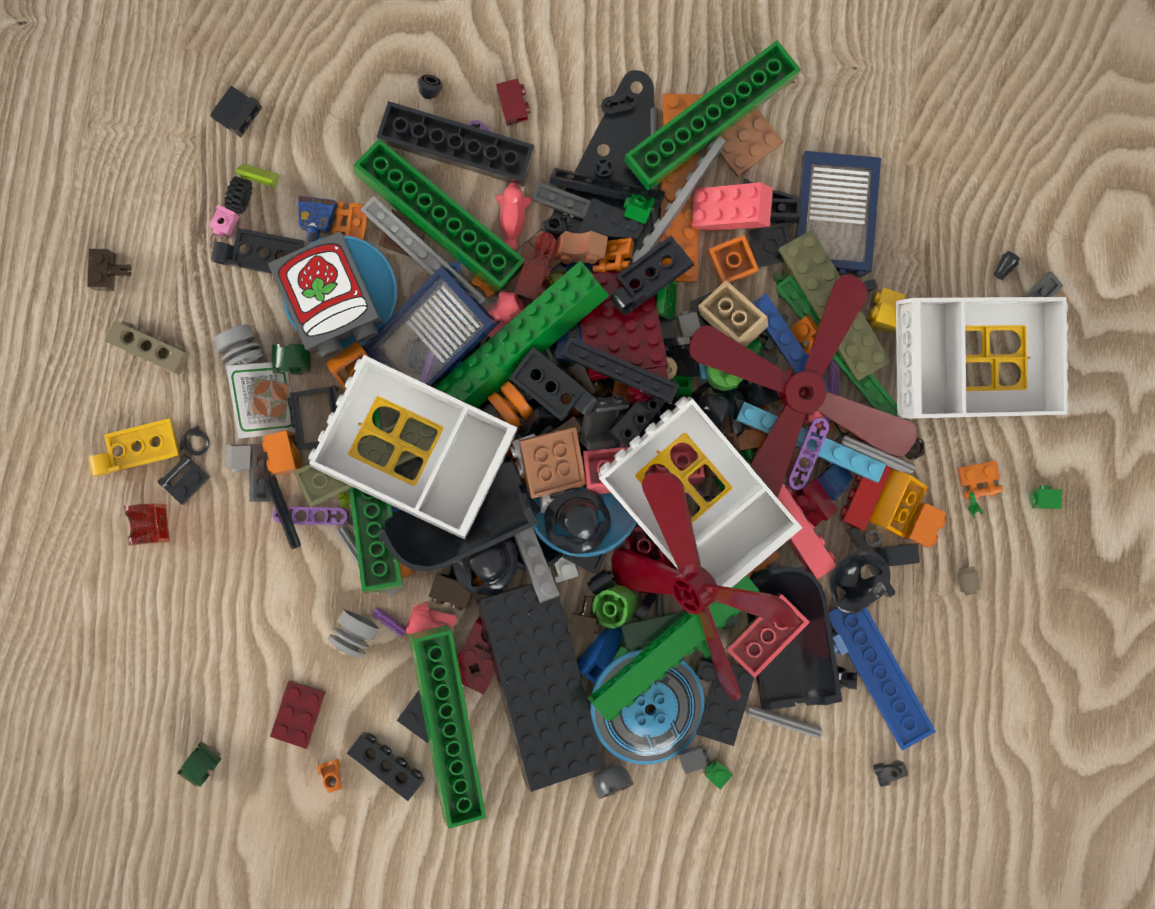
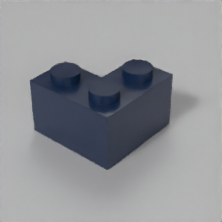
(834, 480)

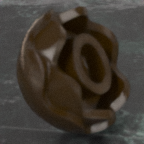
(918, 450)

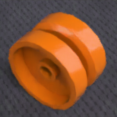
(513, 404)

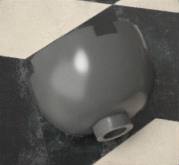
(611, 780)

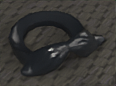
(186, 445)

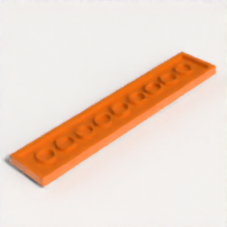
(681, 227)

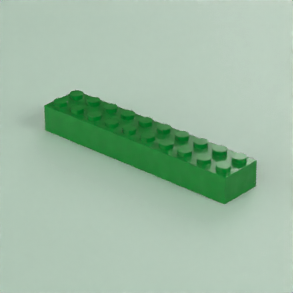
(712, 115)
(438, 216)
(535, 327)
(377, 565)
(658, 658)
(447, 726)

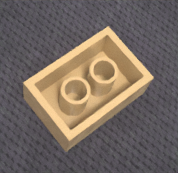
(733, 314)

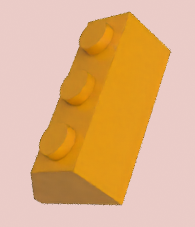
(898, 503)

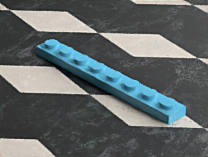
(829, 451)

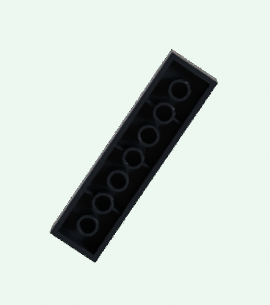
(456, 143)

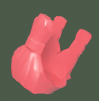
(507, 308)
(424, 618)

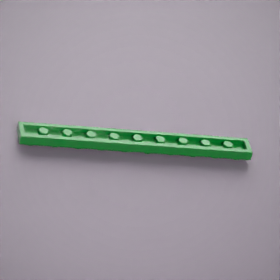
(867, 386)

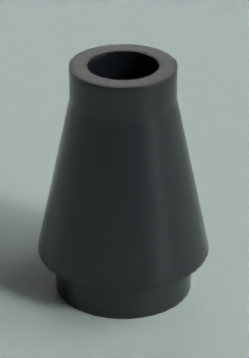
(1006, 265)

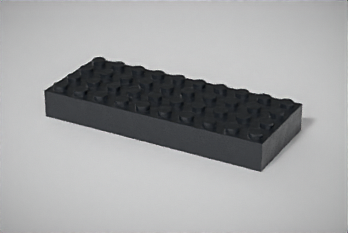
(540, 686)

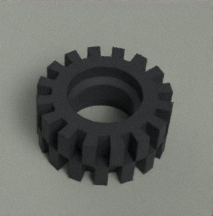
(238, 194)

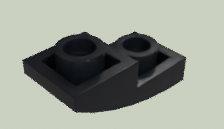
(900, 555)

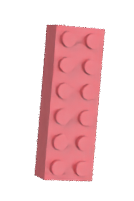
(681, 456)
(805, 543)

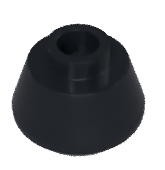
(429, 86)

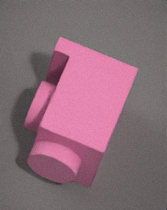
(229, 224)

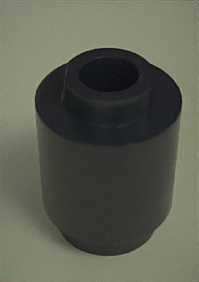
(601, 582)

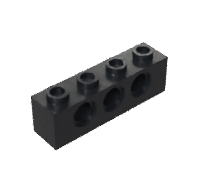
(388, 776)

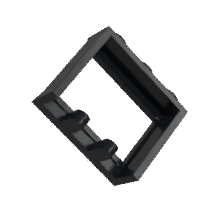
(296, 421)

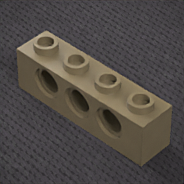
(119, 336)

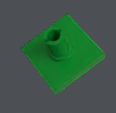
(666, 301)

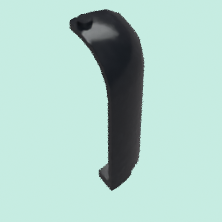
(428, 547)
(807, 665)

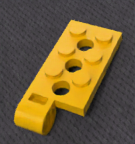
(109, 463)

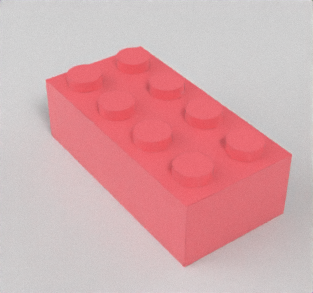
(732, 207)
(763, 641)

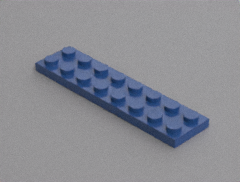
(882, 676)

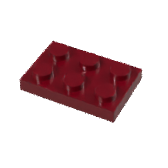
(298, 714)

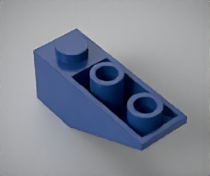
(600, 653)

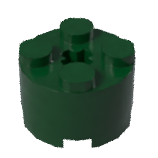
(291, 358)
(198, 764)

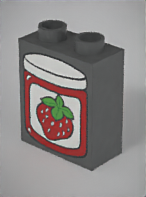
(326, 295)

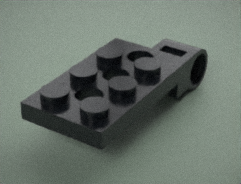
(231, 256)
(628, 299)
(581, 398)

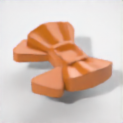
(489, 292)

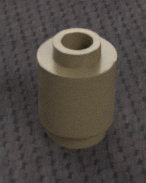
(968, 580)

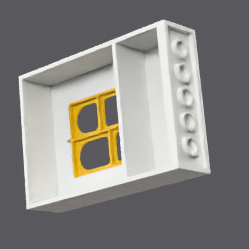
(935, 357)
(454, 469)
(731, 530)

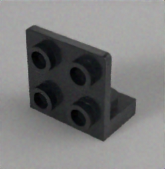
(236, 111)
(678, 350)
(757, 394)

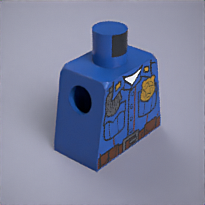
(315, 215)

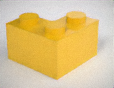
(884, 312)

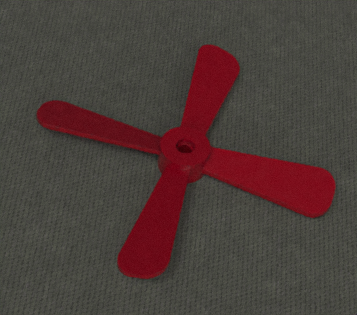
(871, 425)
(692, 584)

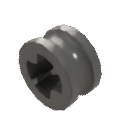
(871, 532)

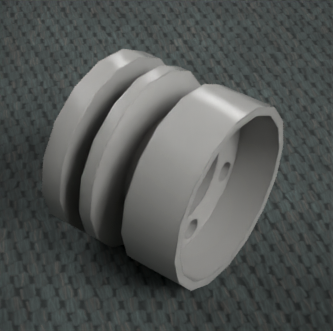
(237, 346)
(352, 636)

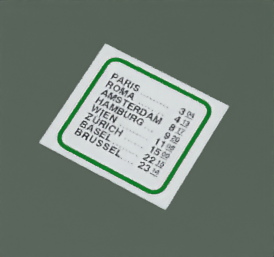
(239, 383)

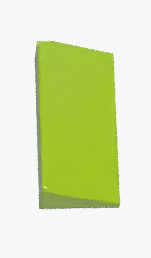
(258, 175)

